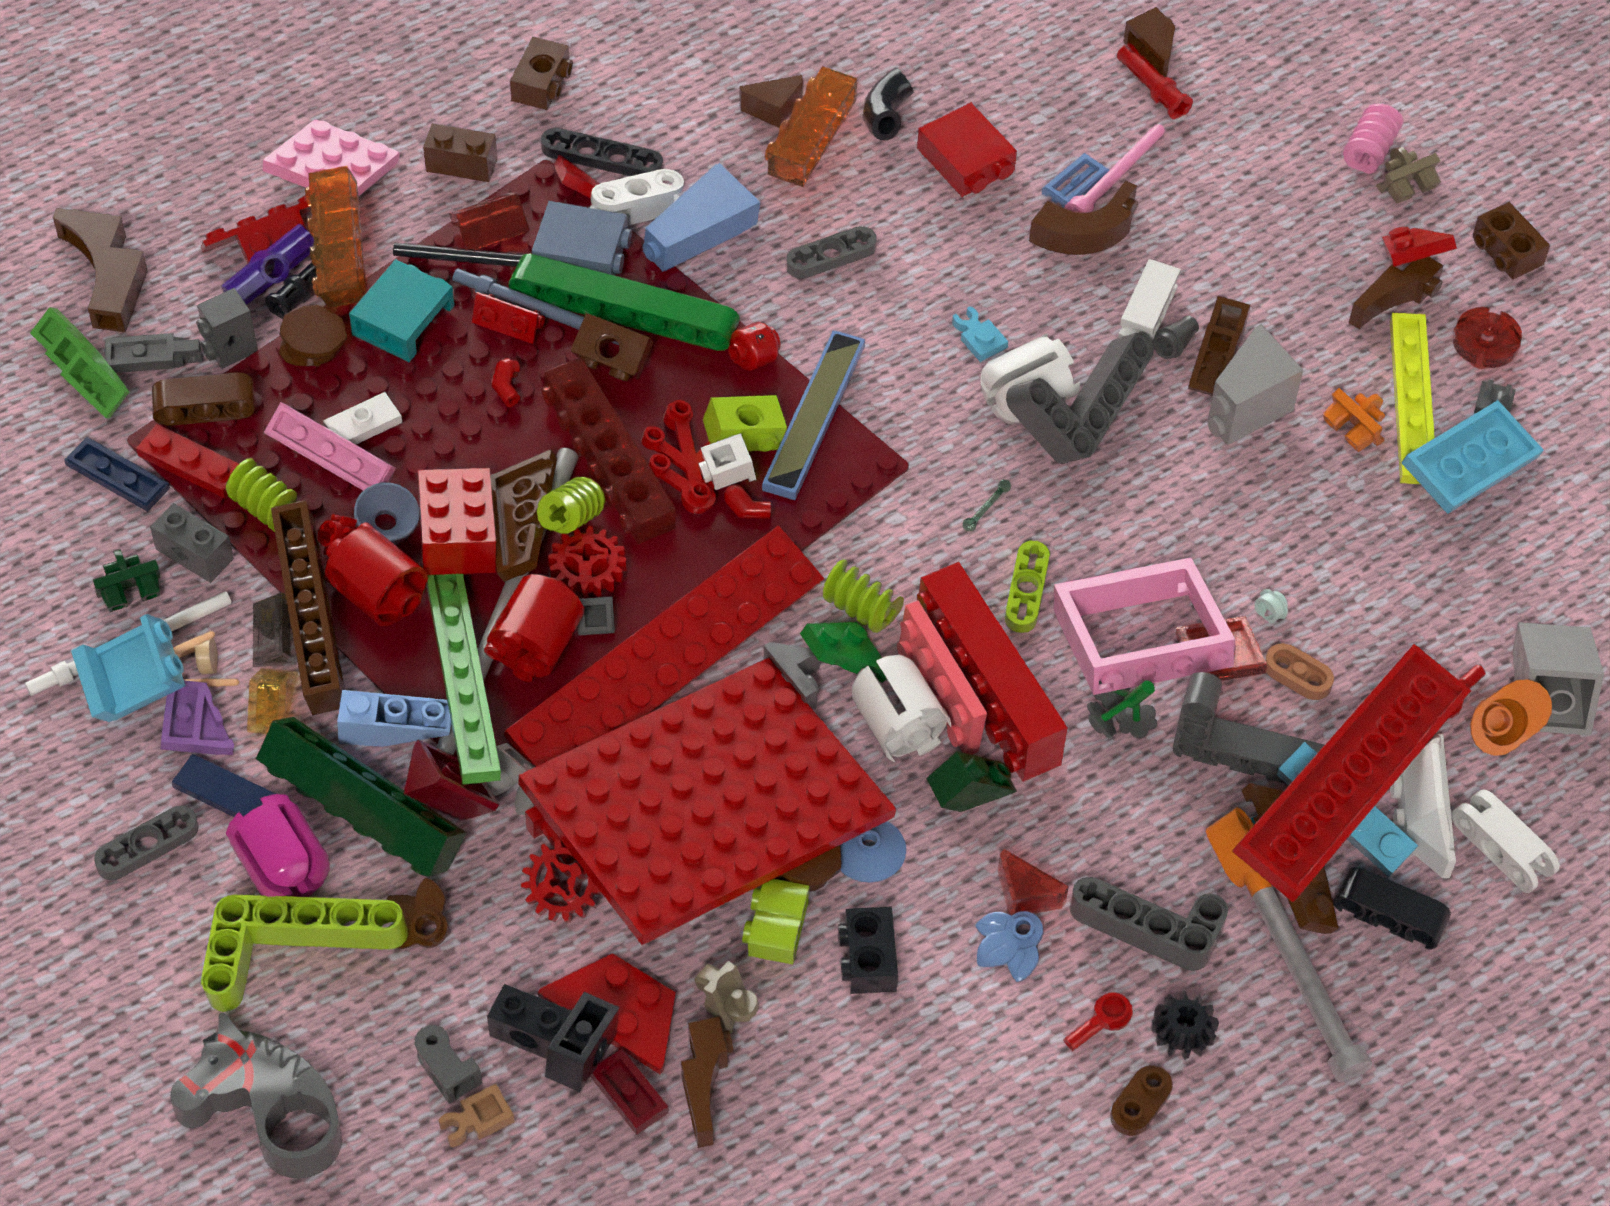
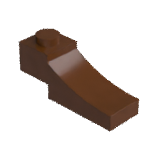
(1397, 287)
(1219, 343)
(698, 1075)

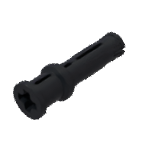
(295, 290)

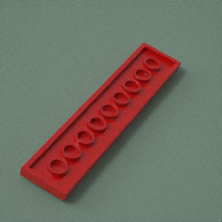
(670, 649)
(1351, 773)

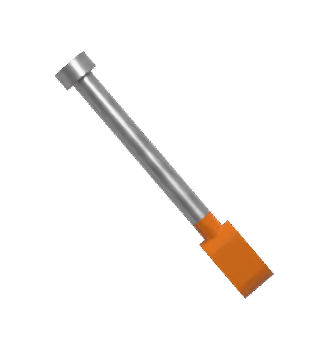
(1224, 835)

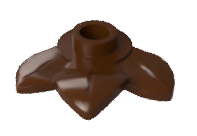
(421, 912)

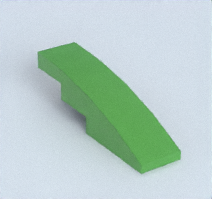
(80, 362)

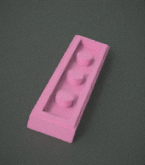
(327, 448)

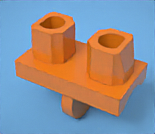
(1366, 428)

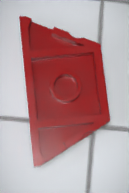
(643, 1004)

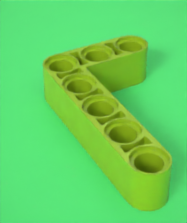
(289, 931)

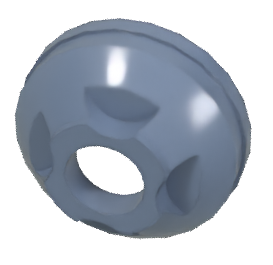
(390, 500)

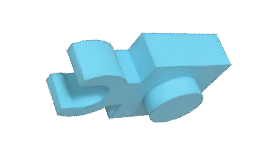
(980, 338)

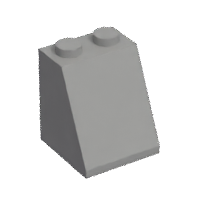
(1254, 388)
(1567, 667)

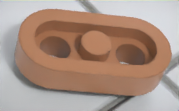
(1300, 671)

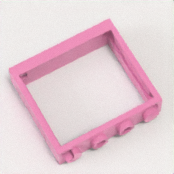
(1135, 588)

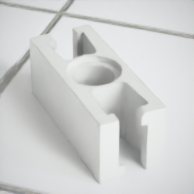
(1150, 299)

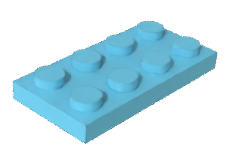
(1472, 456)

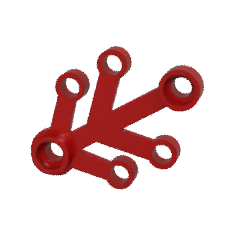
(695, 494)

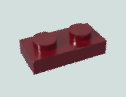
(629, 1091)

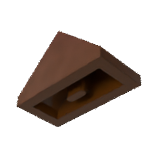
(772, 99)

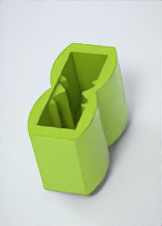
(777, 920)

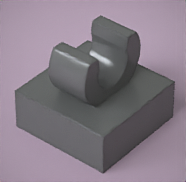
(1492, 392)

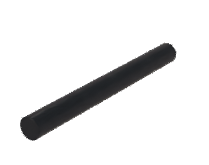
(456, 254)

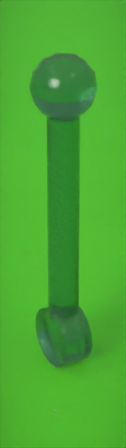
(969, 524)

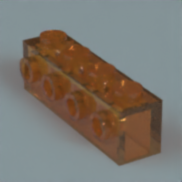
(811, 126)
(336, 236)

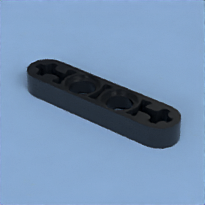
(603, 149)

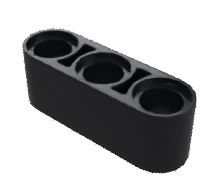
(1393, 907)

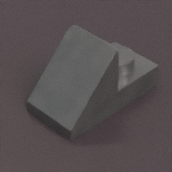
(796, 666)

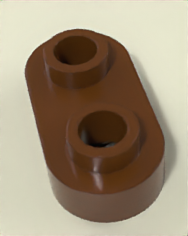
(1143, 1099)

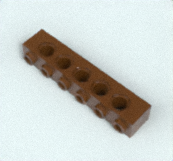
(308, 607)

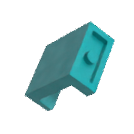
(400, 309)

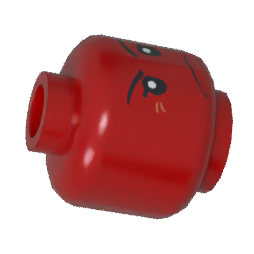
(754, 346)

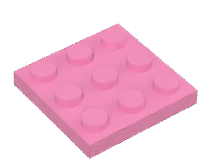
(328, 147)

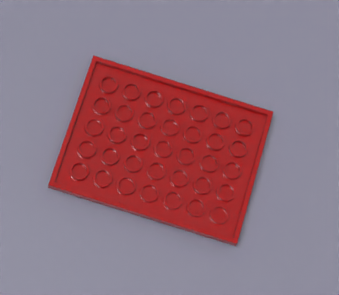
(705, 799)

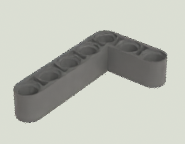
(1077, 430)
(1228, 742)

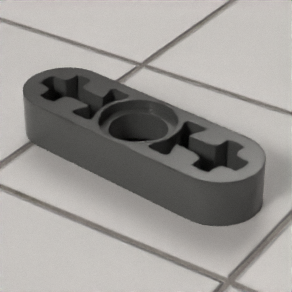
(839, 242)
(151, 828)

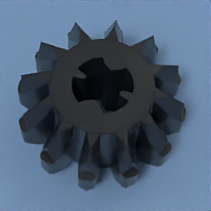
(1181, 1037)

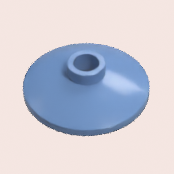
(875, 861)

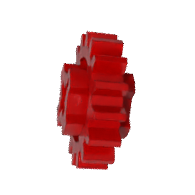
(588, 562)
(547, 889)

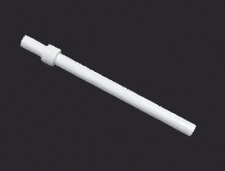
(64, 673)

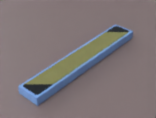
(813, 415)

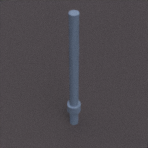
(488, 285)

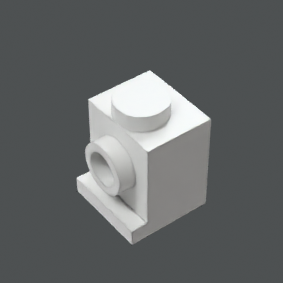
(726, 462)

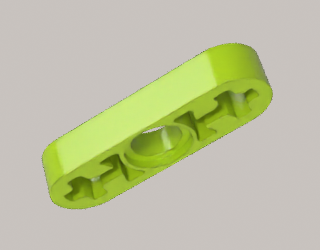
(1023, 574)

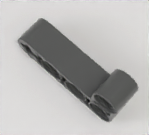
(1148, 916)

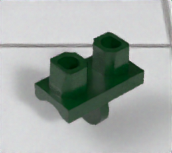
(126, 574)

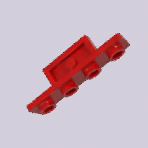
(260, 233)

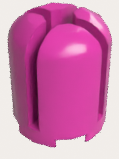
(279, 849)

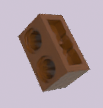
(1510, 240)

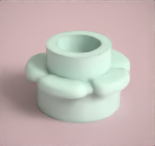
(1274, 602)

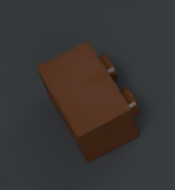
(460, 152)

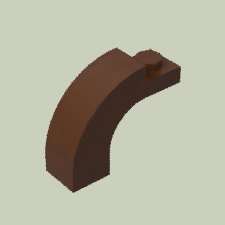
(1087, 232)

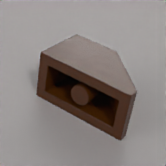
(1152, 37)

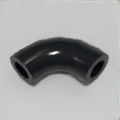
(883, 101)

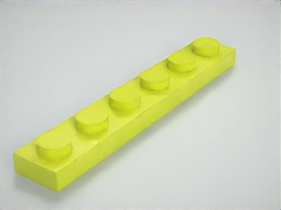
(1411, 386)

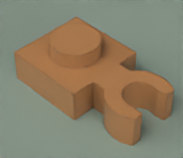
(481, 1113)

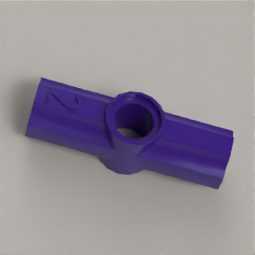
(285, 253)

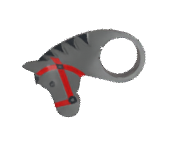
(271, 1079)

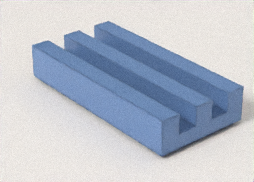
(1060, 197)

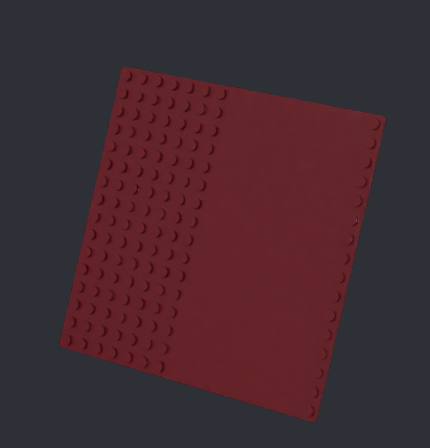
(461, 423)

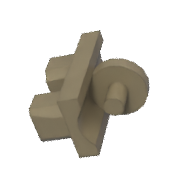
(1406, 170)
(726, 995)

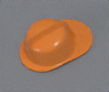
(1510, 717)

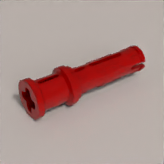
(1161, 88)

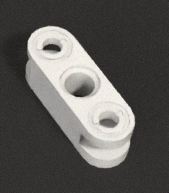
(638, 196)
(1505, 840)

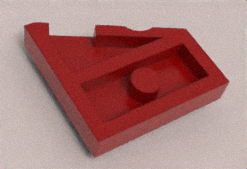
(1412, 244)

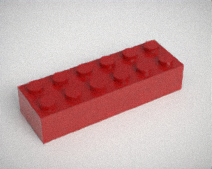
(1015, 703)

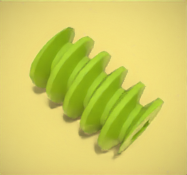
(258, 491)
(571, 505)
(859, 599)

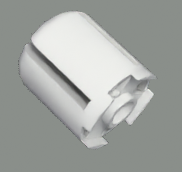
(1030, 361)
(914, 728)

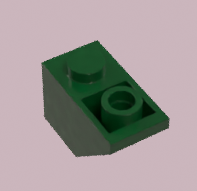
(970, 781)

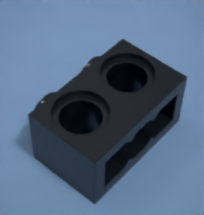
(875, 950)

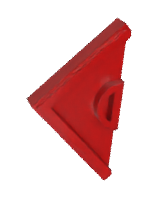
(574, 177)

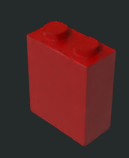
(967, 150)

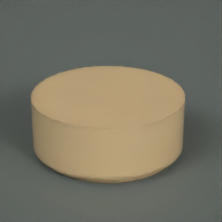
(207, 657)

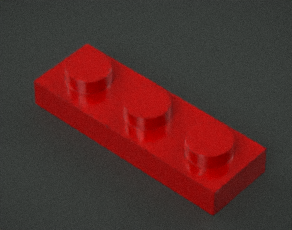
(187, 459)

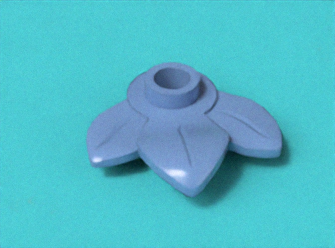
(1005, 946)

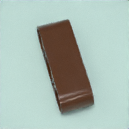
(202, 399)

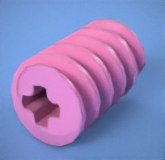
(1372, 137)

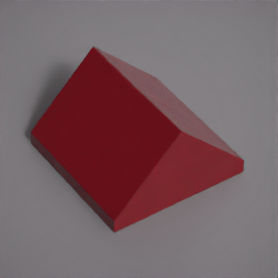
(437, 782)

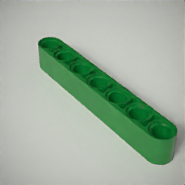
(626, 302)

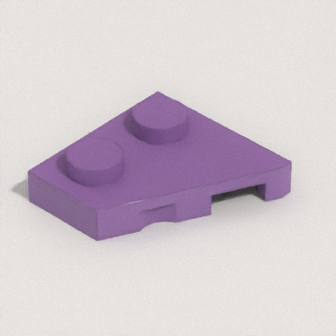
(194, 722)

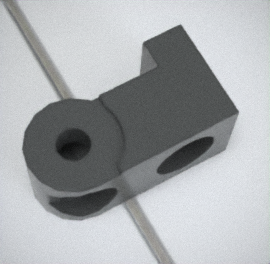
(443, 1064)

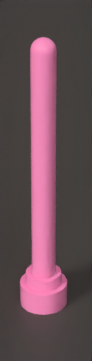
(1086, 202)

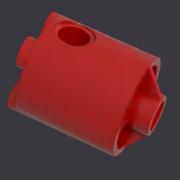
(375, 575)
(535, 626)

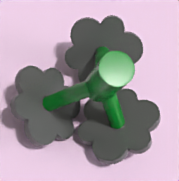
(1133, 720)

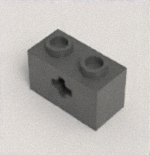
(226, 328)
(192, 542)

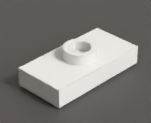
(365, 419)

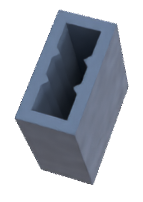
(583, 237)

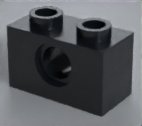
(525, 1020)
(581, 1042)

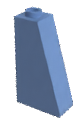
(701, 219)

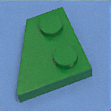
(843, 645)

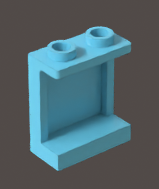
(129, 670)

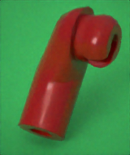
(501, 381)
(744, 506)

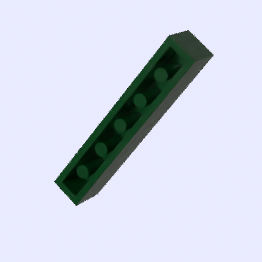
(360, 796)

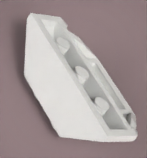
(1425, 807)

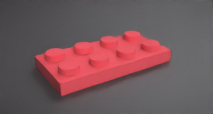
(930, 654)

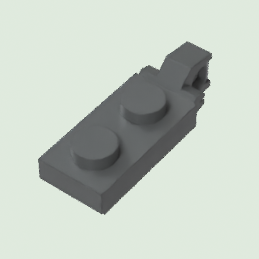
(151, 352)

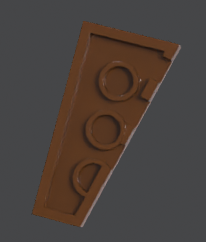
(516, 521)
(1314, 906)

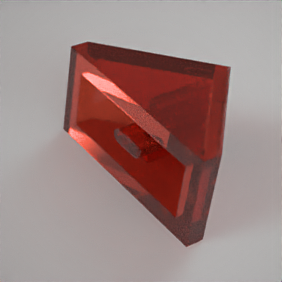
(1028, 887)

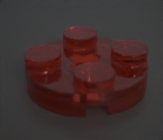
(1486, 353)

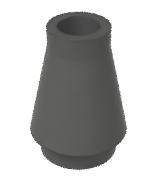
(1174, 338)

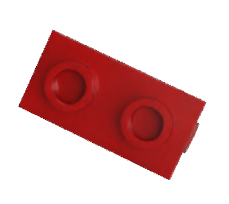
(506, 317)

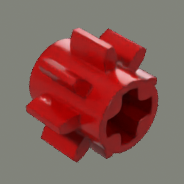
(335, 528)

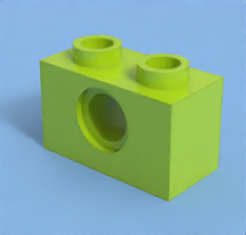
(755, 417)

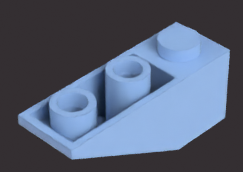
(390, 719)

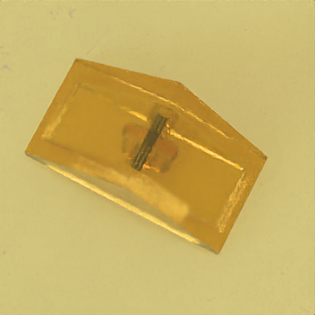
(269, 698)

